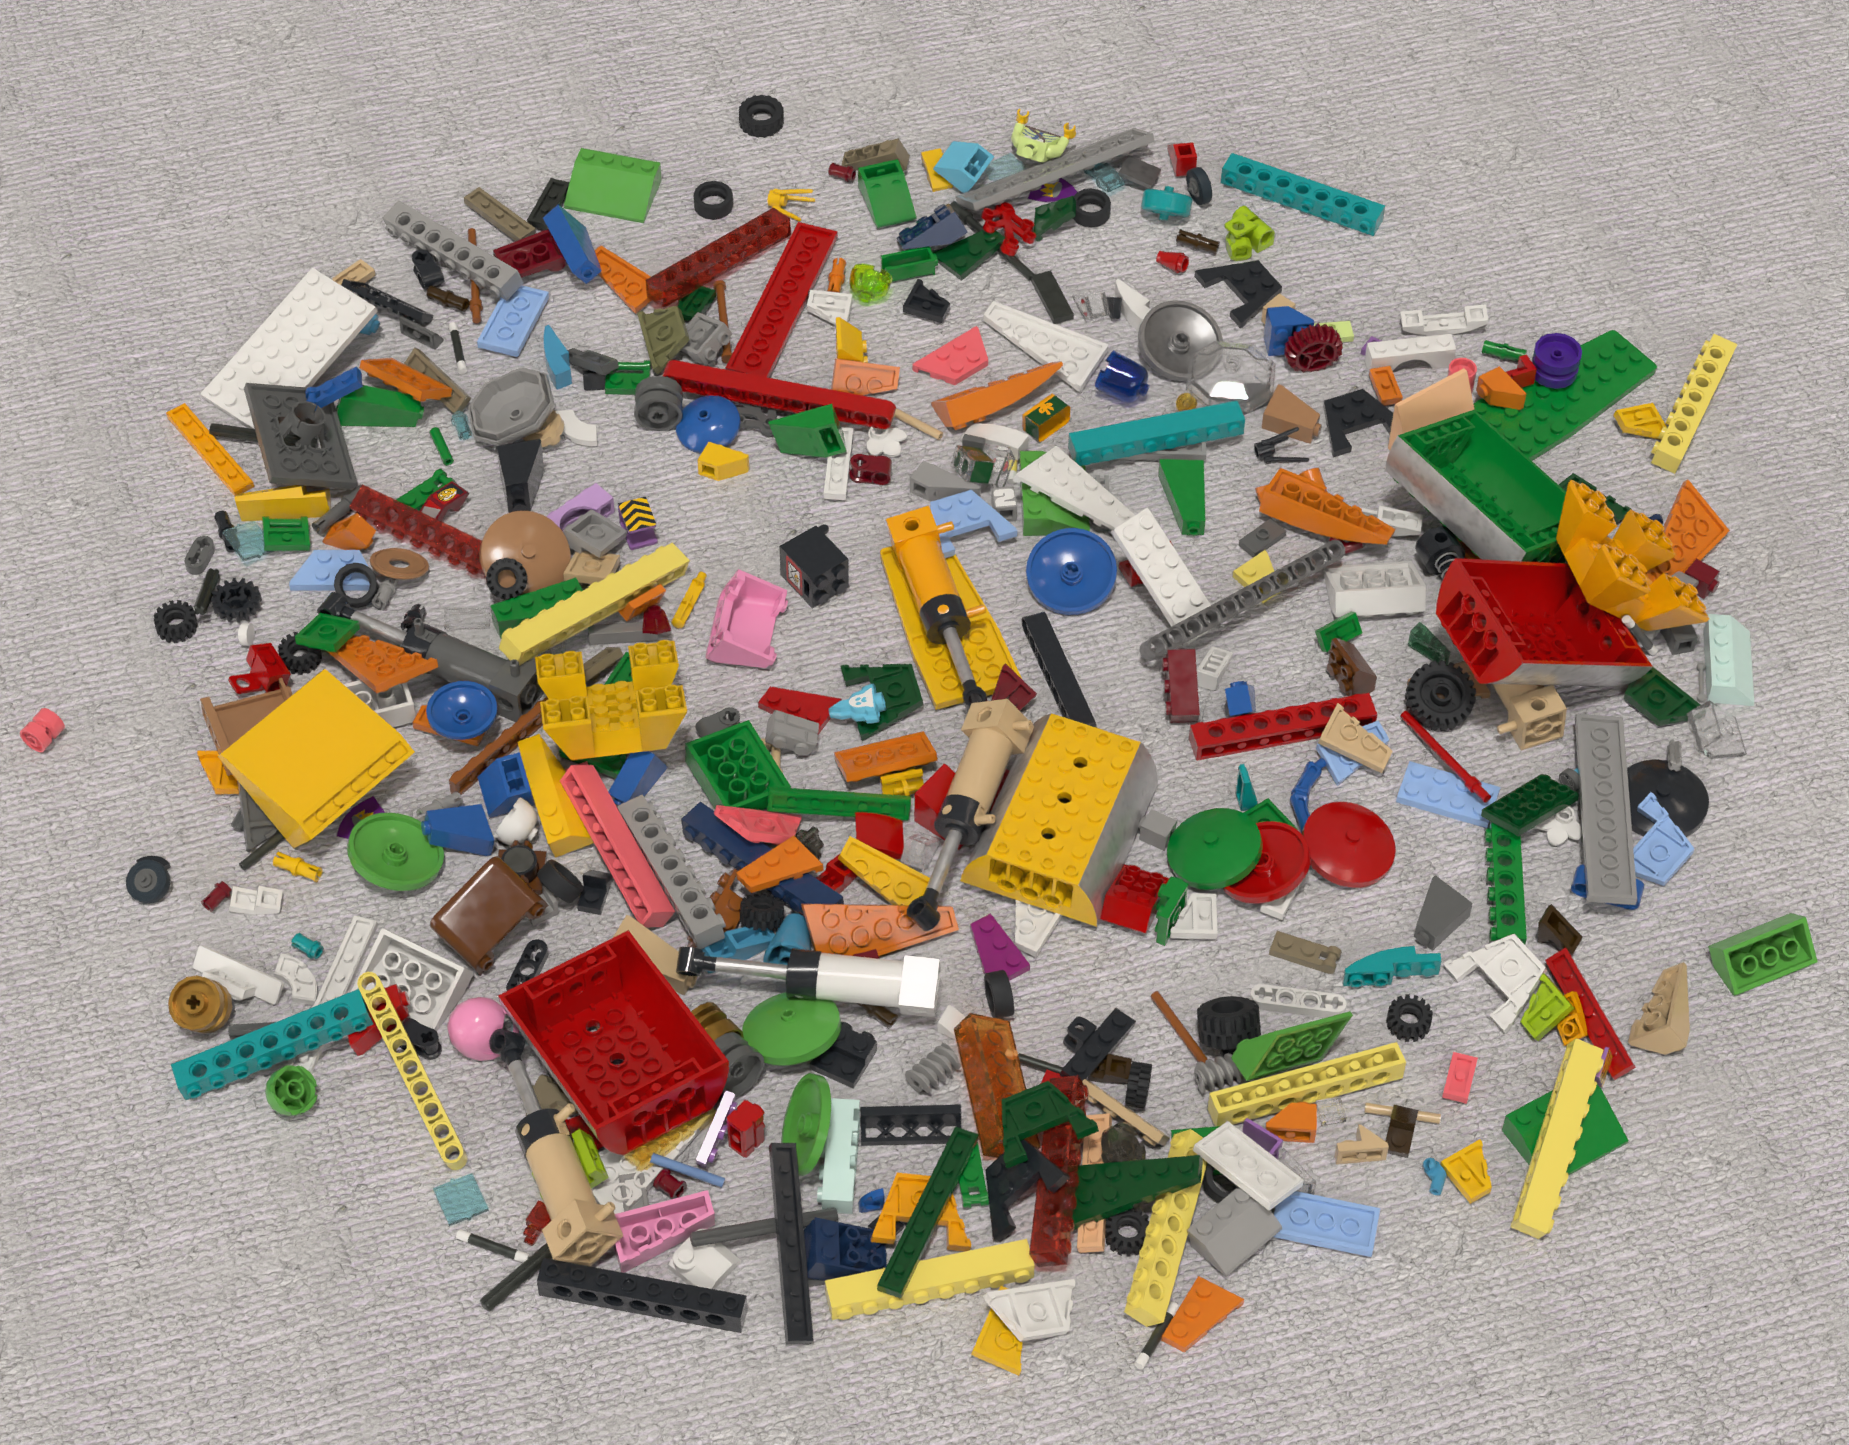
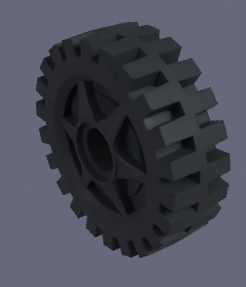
(1436, 711)

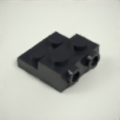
(847, 1056)

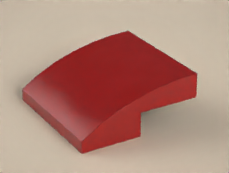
(880, 833)

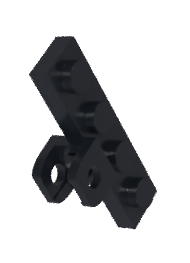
(1094, 1044)

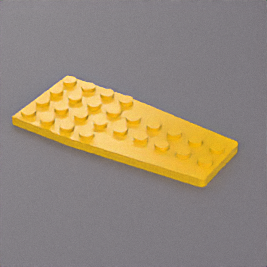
(982, 643)

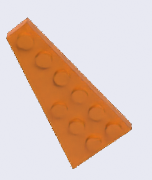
(1692, 530)
(381, 663)

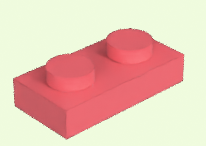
(1459, 1077)

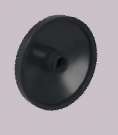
(1678, 792)

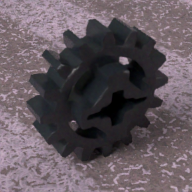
(236, 599)

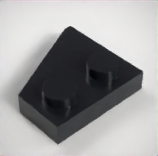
(926, 303)

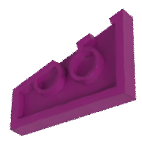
(997, 949)

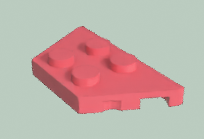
(955, 359)
(759, 824)

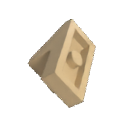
(1366, 1148)

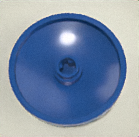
(1071, 571)

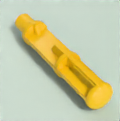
(689, 600)

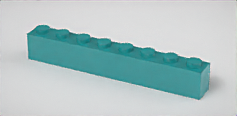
(1156, 433)

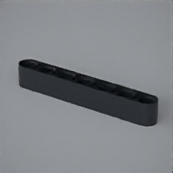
(1056, 669)

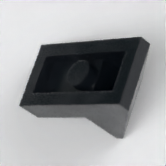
(595, 891)

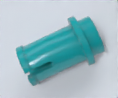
(311, 948)

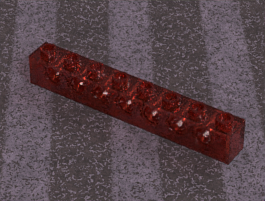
(718, 257)
(369, 499)
(1054, 1211)

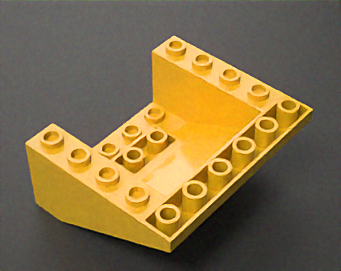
(314, 757)

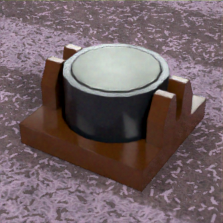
(525, 863)

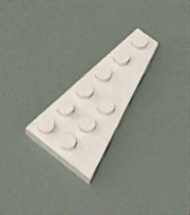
(1049, 343)
(1073, 489)

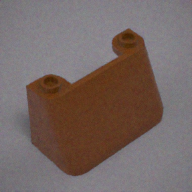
(486, 913)

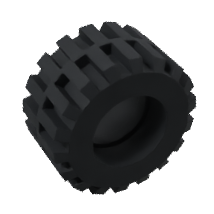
(1228, 1021)

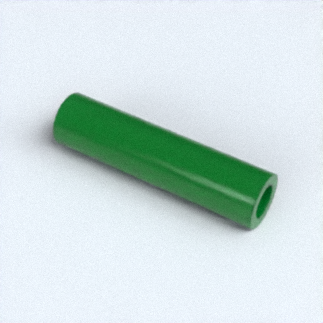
(441, 446)

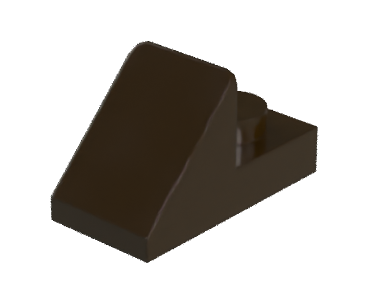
(1556, 928)
(1401, 1130)

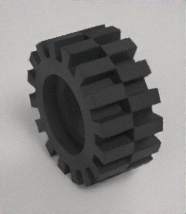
(492, 578)
(171, 612)
(298, 663)
(761, 912)
(1414, 1007)
(1138, 1084)
(1123, 1243)

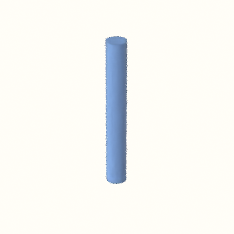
(687, 1170)

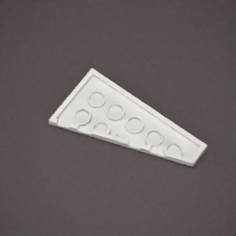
(617, 1165)

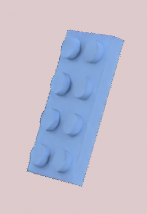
(513, 321)
(1443, 794)
(1328, 1223)

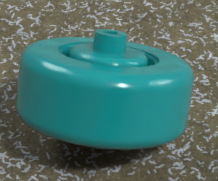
(1166, 203)

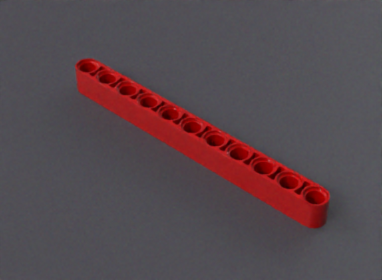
(779, 393)

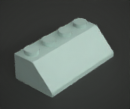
(1728, 661)

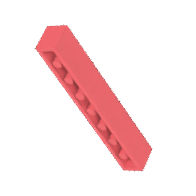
(617, 846)

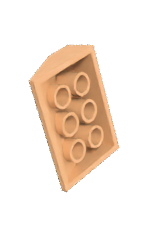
(1433, 404)

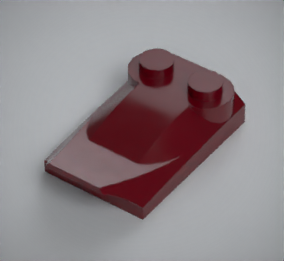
(532, 254)

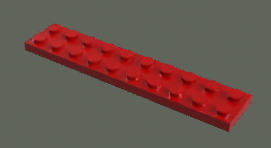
(782, 300)

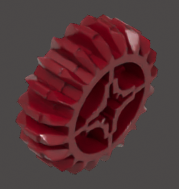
(1313, 348)

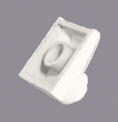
(703, 1265)

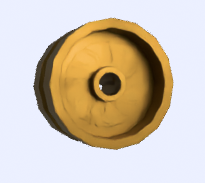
(200, 1004)

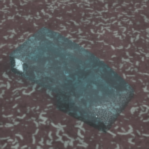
(1106, 177)

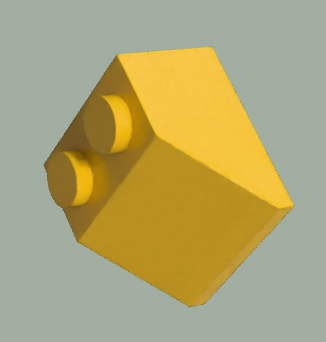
(849, 342)

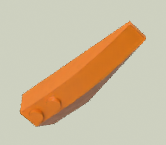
(982, 401)
(1312, 508)

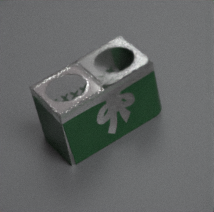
(971, 470)

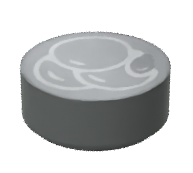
(1570, 778)

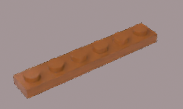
(502, 746)

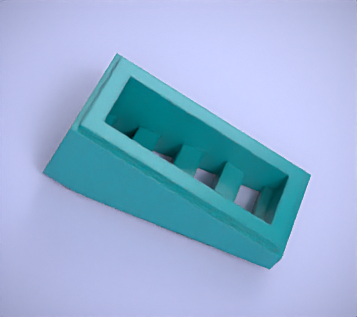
(1244, 789)

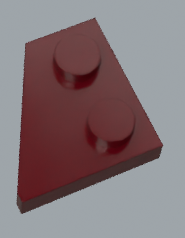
(1013, 688)

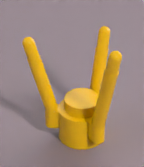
(779, 198)

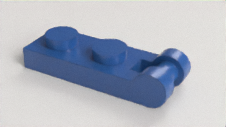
(335, 388)

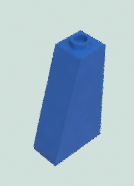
(573, 243)

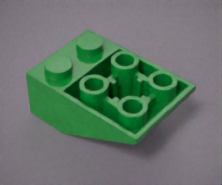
(886, 193)
(810, 433)

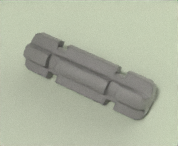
(1674, 755)

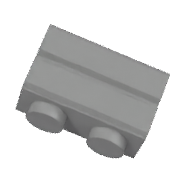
(792, 733)

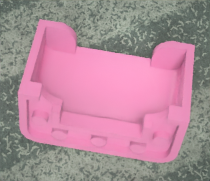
(746, 622)

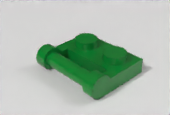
(626, 382)
(286, 534)

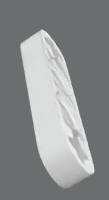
(1297, 1005)

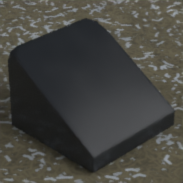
(593, 381)

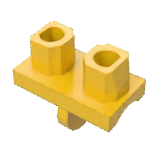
(902, 783)

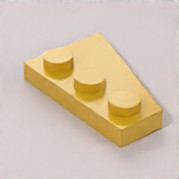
(998, 1344)

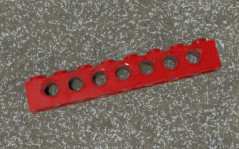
(1274, 727)

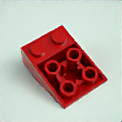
(1133, 898)

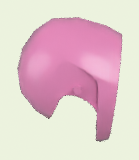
(472, 1026)

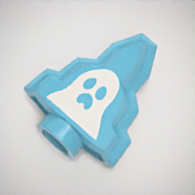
(861, 706)

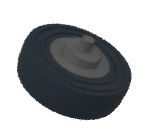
(1199, 185)
(148, 881)

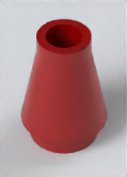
(1173, 260)

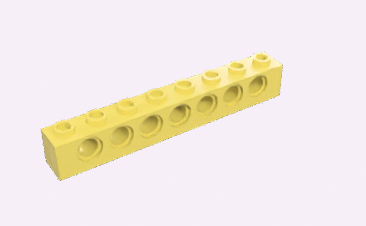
(1694, 403)
(1307, 1084)
(1164, 1243)

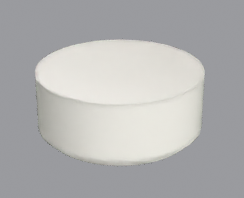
(246, 634)

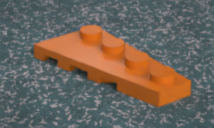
(623, 279)

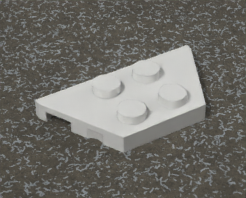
(1034, 1309)

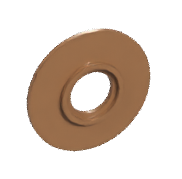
(417, 566)

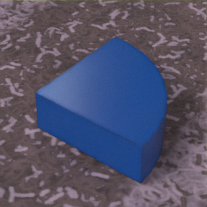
(872, 1201)

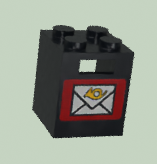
(814, 566)

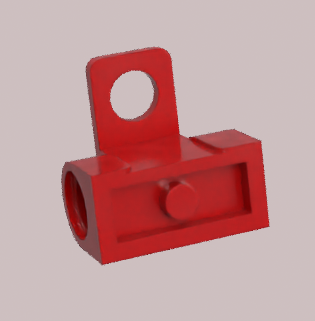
(265, 670)

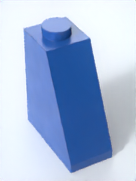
(637, 776)
(459, 829)

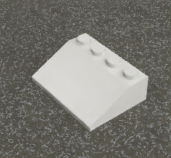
(1375, 589)
(428, 978)

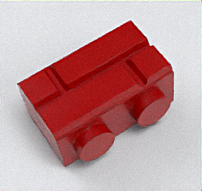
(745, 1128)

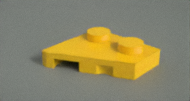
(1640, 420)
(1469, 1171)

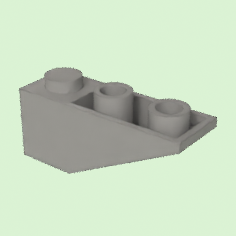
(935, 483)

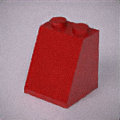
(930, 797)

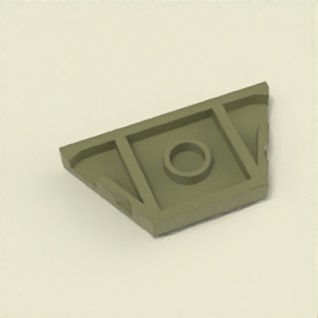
(663, 334)

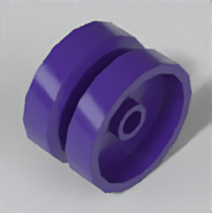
(1556, 360)

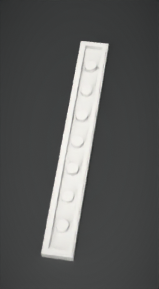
(341, 976)

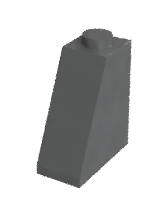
(1441, 913)

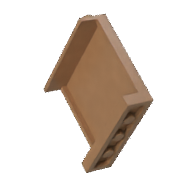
(235, 718)

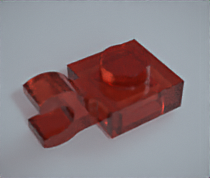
(536, 1222)

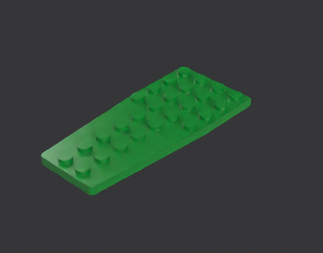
(1606, 374)

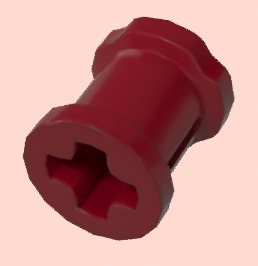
(669, 1184)

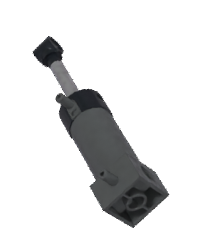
(510, 683)

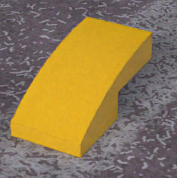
(935, 180)

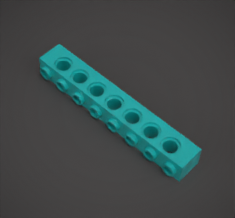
(1302, 194)
(259, 1044)

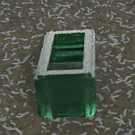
(1427, 644)

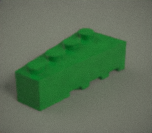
(515, 610)

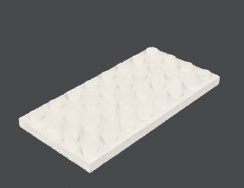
(292, 343)

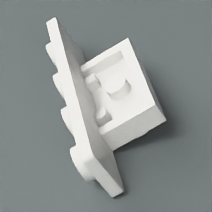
(237, 977)

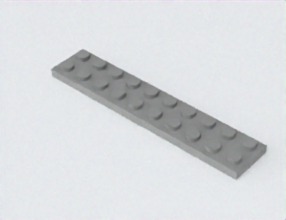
(1053, 169)
(1605, 810)

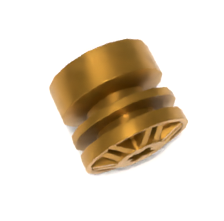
(715, 1020)

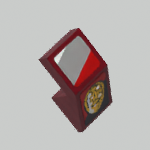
(448, 497)

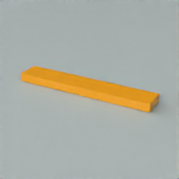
(210, 449)

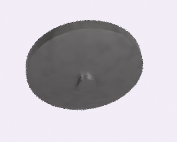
(1174, 333)

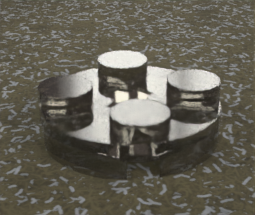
(1119, 1137)

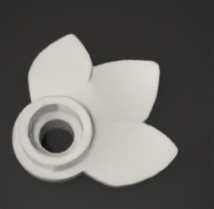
(885, 441)
(1560, 829)

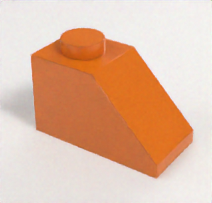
(1500, 389)
(350, 534)
(1295, 1123)

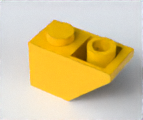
(722, 462)

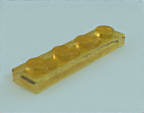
(667, 1142)

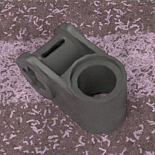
(717, 721)

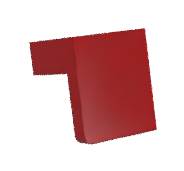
(1524, 373)

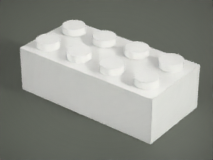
(392, 705)

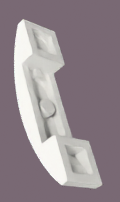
(1440, 324)

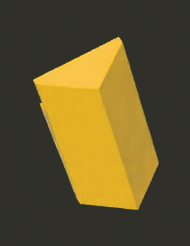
(283, 503)

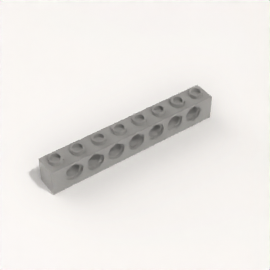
(452, 250)
(672, 873)

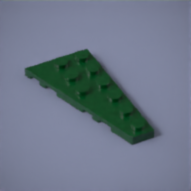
(1117, 1186)

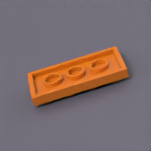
(405, 379)
(885, 756)

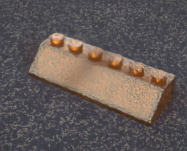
(991, 1075)

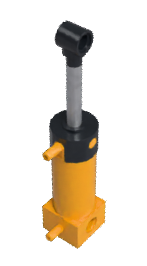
(939, 605)

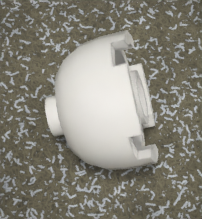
(518, 824)

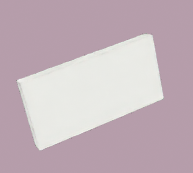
(1248, 1165)

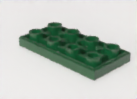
(1530, 804)

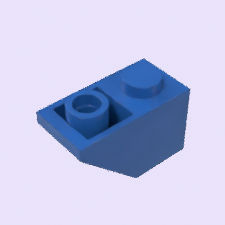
(1240, 698)

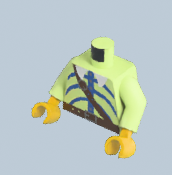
(1039, 144)

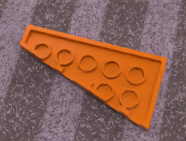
(862, 928)

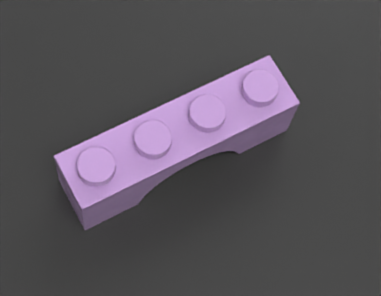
(590, 498)

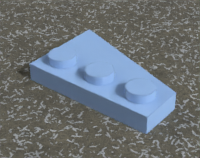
(1342, 767)

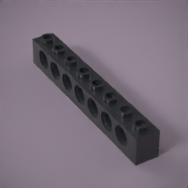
(642, 1295)

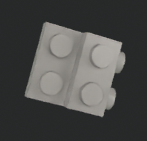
(706, 338)
(593, 534)

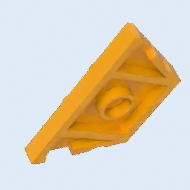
(216, 773)

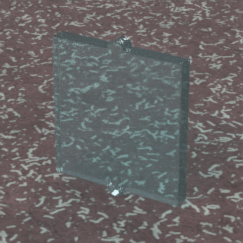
(1003, 167)
(246, 540)
(460, 1199)

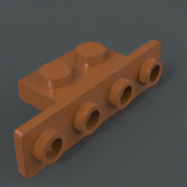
(725, 903)

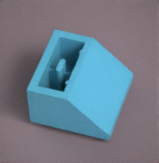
(963, 164)

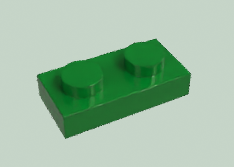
(1343, 628)

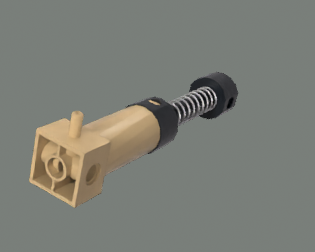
(1533, 711)

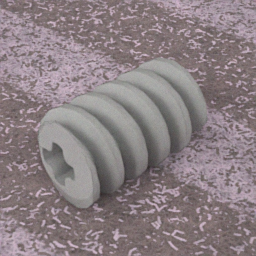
(932, 1068)
(1216, 1071)

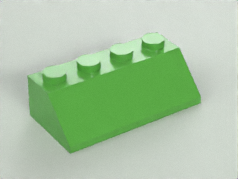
(1763, 953)

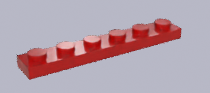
(1598, 1026)

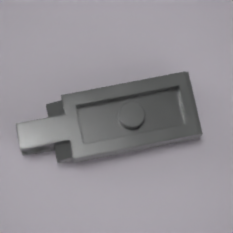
(592, 361)

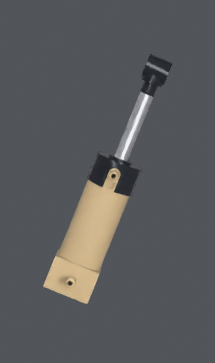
(994, 734)
(578, 1225)

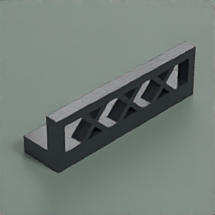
(890, 1117)

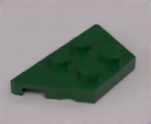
(1659, 699)

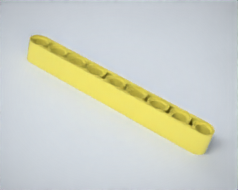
(416, 1080)

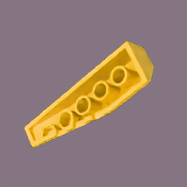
(557, 814)

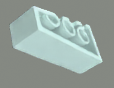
(840, 1156)

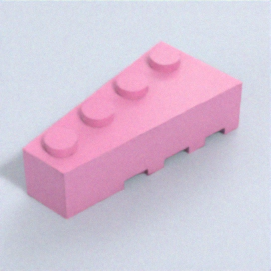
(660, 1227)

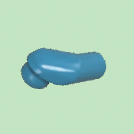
(1436, 1174)

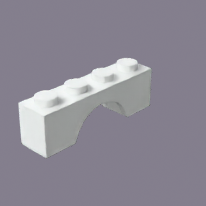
(1435, 349)

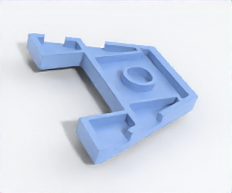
(968, 514)
(1663, 846)

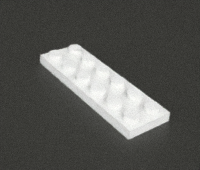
(1160, 568)

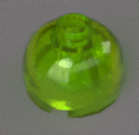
(868, 283)

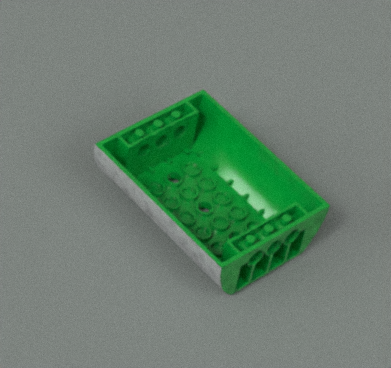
(1481, 488)

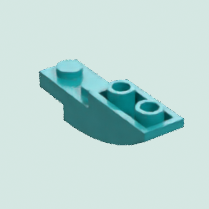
(1383, 965)

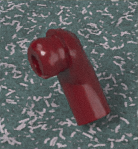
(1350, 546)

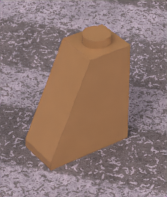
(1287, 412)

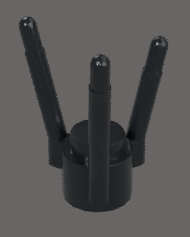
(1266, 448)

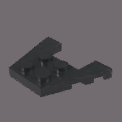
(1248, 281)
(1350, 414)
(1009, 1184)

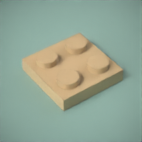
(590, 568)

